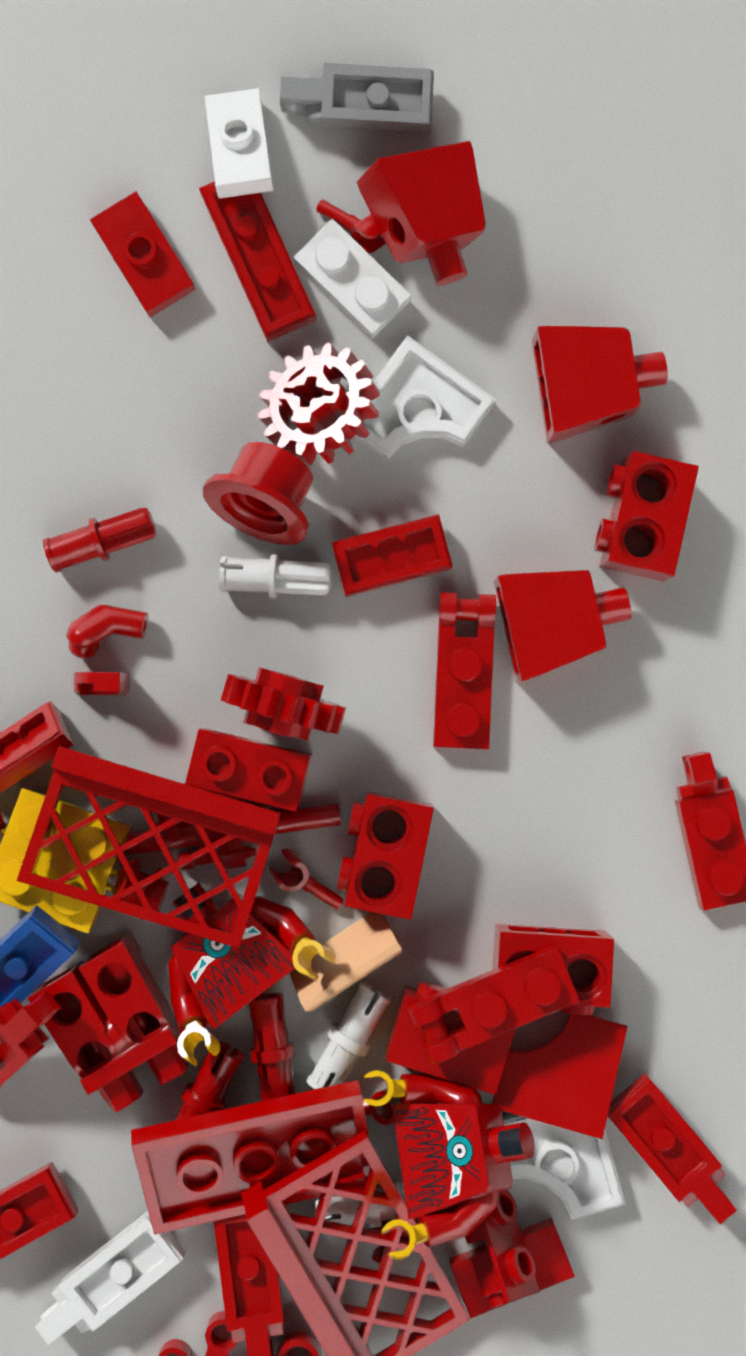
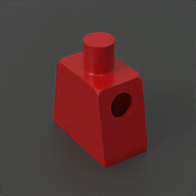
(427, 206)
(590, 377)
(555, 618)

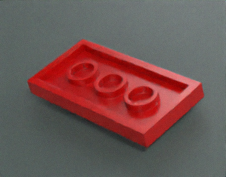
(203, 1162)

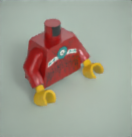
(218, 980)
(450, 1156)

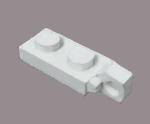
(110, 1279)

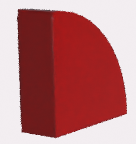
(101, 683)

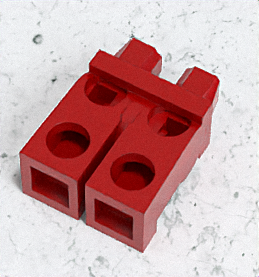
(114, 1022)

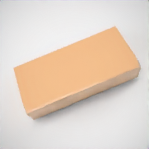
(357, 953)

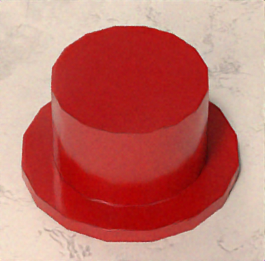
(263, 494)

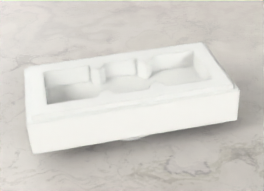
(238, 143)

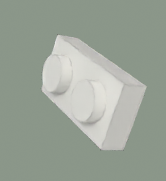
(352, 278)

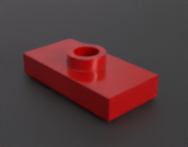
(142, 254)
(392, 555)
(31, 743)
(548, 1255)

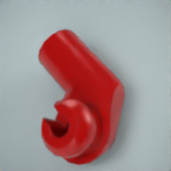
(101, 622)

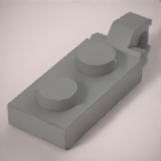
(362, 97)

